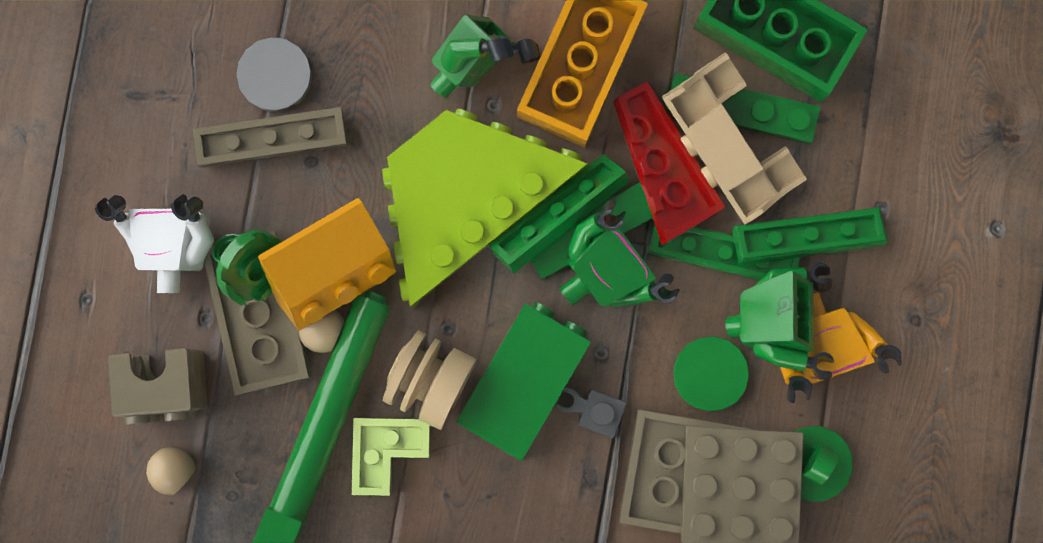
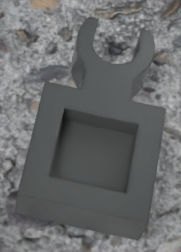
(597, 413)

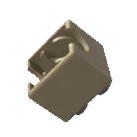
(143, 396)

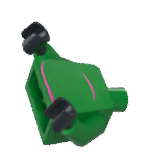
(473, 50)
(610, 265)
(779, 318)

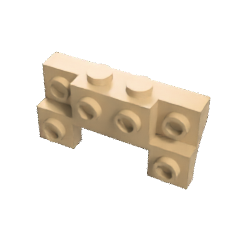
(714, 136)

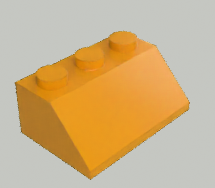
(327, 264)

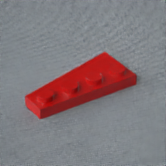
(668, 173)

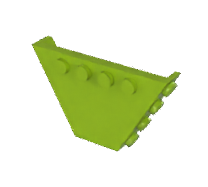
(461, 190)

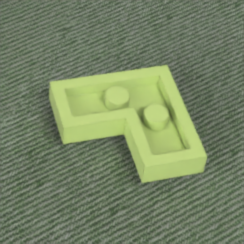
(375, 445)

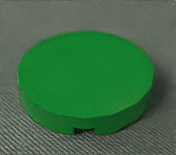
(710, 373)

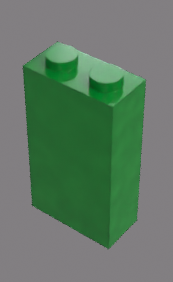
(524, 380)

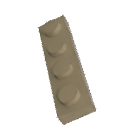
(270, 137)

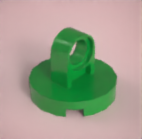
(239, 268)
(824, 463)

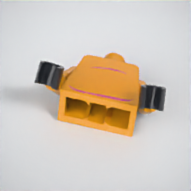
(847, 340)

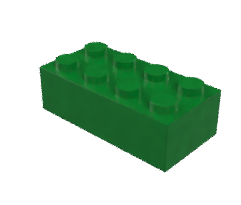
(788, 38)

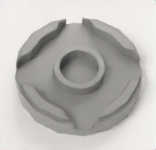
(274, 75)

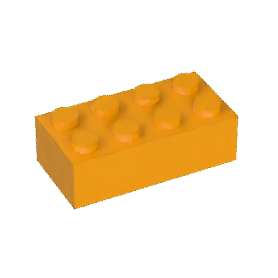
(580, 66)

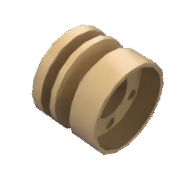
(428, 379)

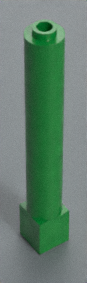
(288, 510)

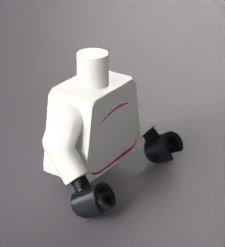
(163, 238)

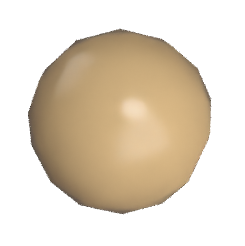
(323, 334)
(170, 469)

